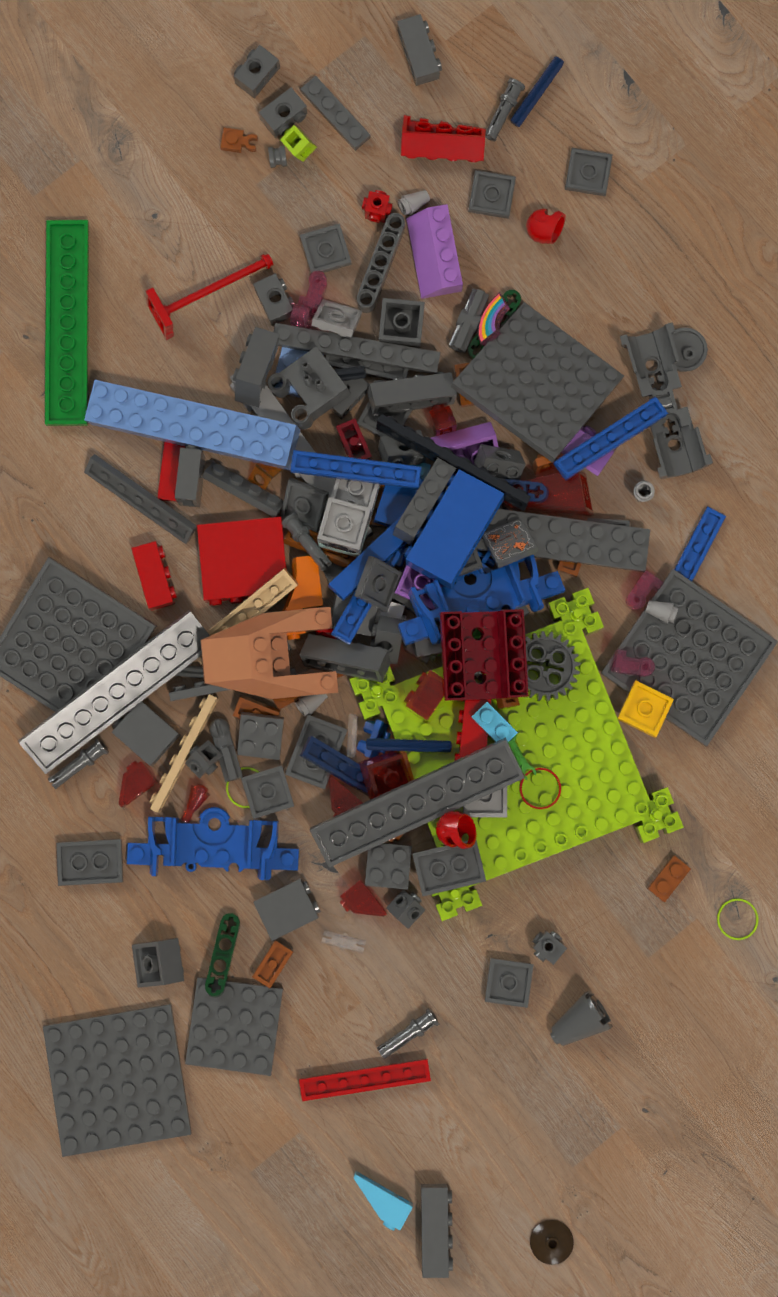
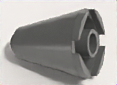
(581, 1021)

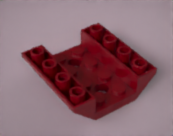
(497, 655)

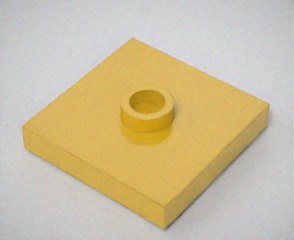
(645, 709)

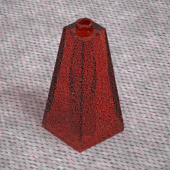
(564, 496)

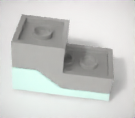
(347, 516)

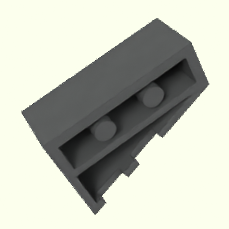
(255, 366)

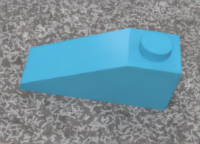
(387, 1204)

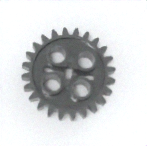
(548, 647)

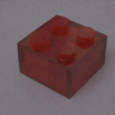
(427, 696)
(386, 772)

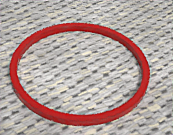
(557, 798)

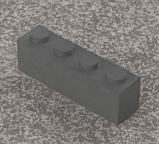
(411, 393)
(423, 501)
(345, 659)
(435, 1235)

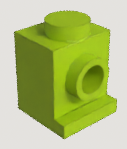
(298, 143)

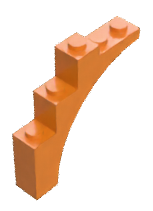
(308, 591)

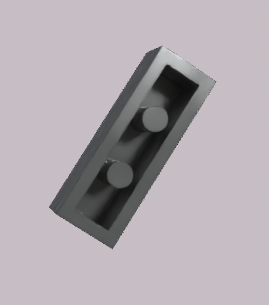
(419, 49)

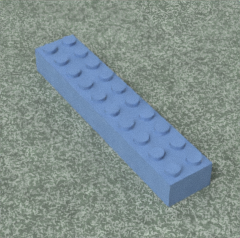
(192, 424)

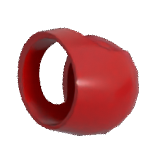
(544, 227)
(453, 826)

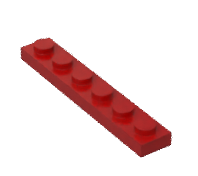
(364, 1079)

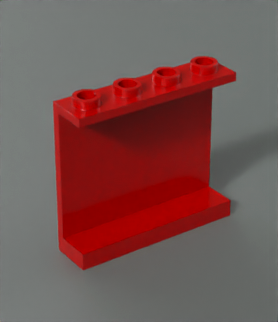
(239, 557)

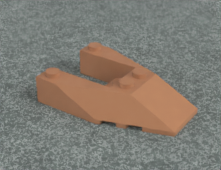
(256, 656)

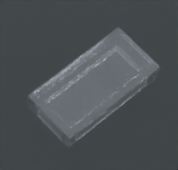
(352, 736)

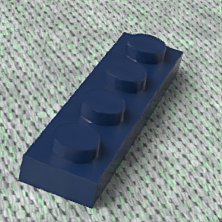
(334, 763)

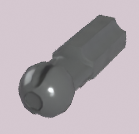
(229, 762)

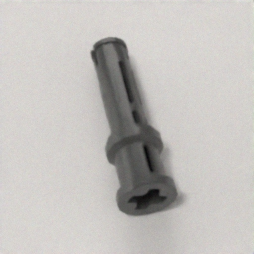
(507, 102)
(301, 534)
(86, 757)
(416, 1028)

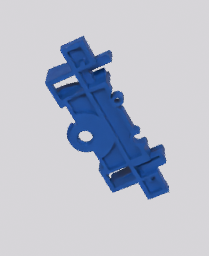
(488, 594)
(212, 848)

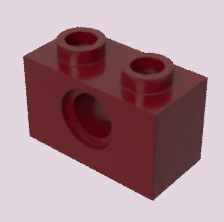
(353, 440)

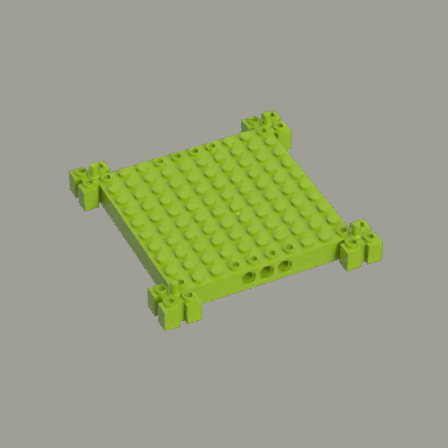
(569, 736)

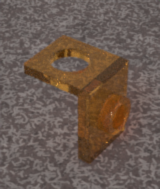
(267, 473)

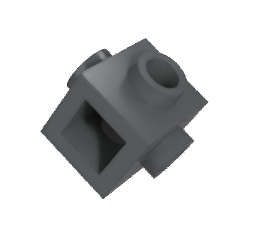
(203, 759)
(406, 908)
(554, 952)

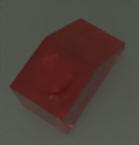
(442, 420)
(135, 782)
(341, 798)
(361, 901)

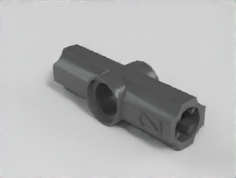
(468, 321)

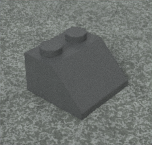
(158, 963)

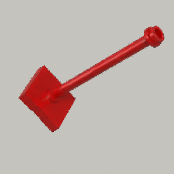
(162, 312)

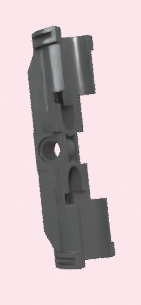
(661, 349)

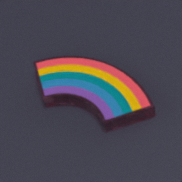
(490, 320)

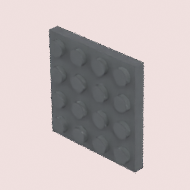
(235, 1028)

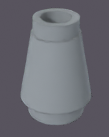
(412, 202)
(645, 487)
(662, 610)
(310, 703)

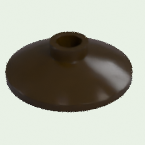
(548, 1231)

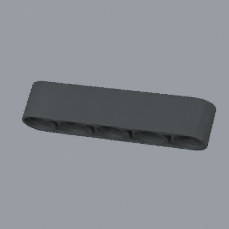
(381, 253)

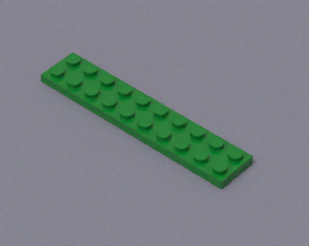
(66, 322)

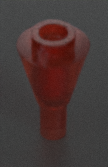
(196, 798)

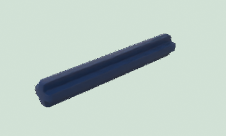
(537, 91)
(408, 745)

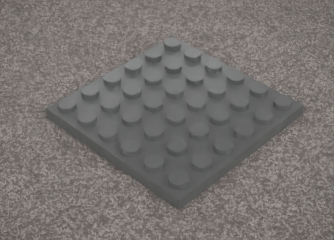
(537, 382)
(67, 636)
(698, 659)
(117, 1080)

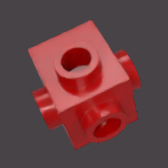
(377, 213)

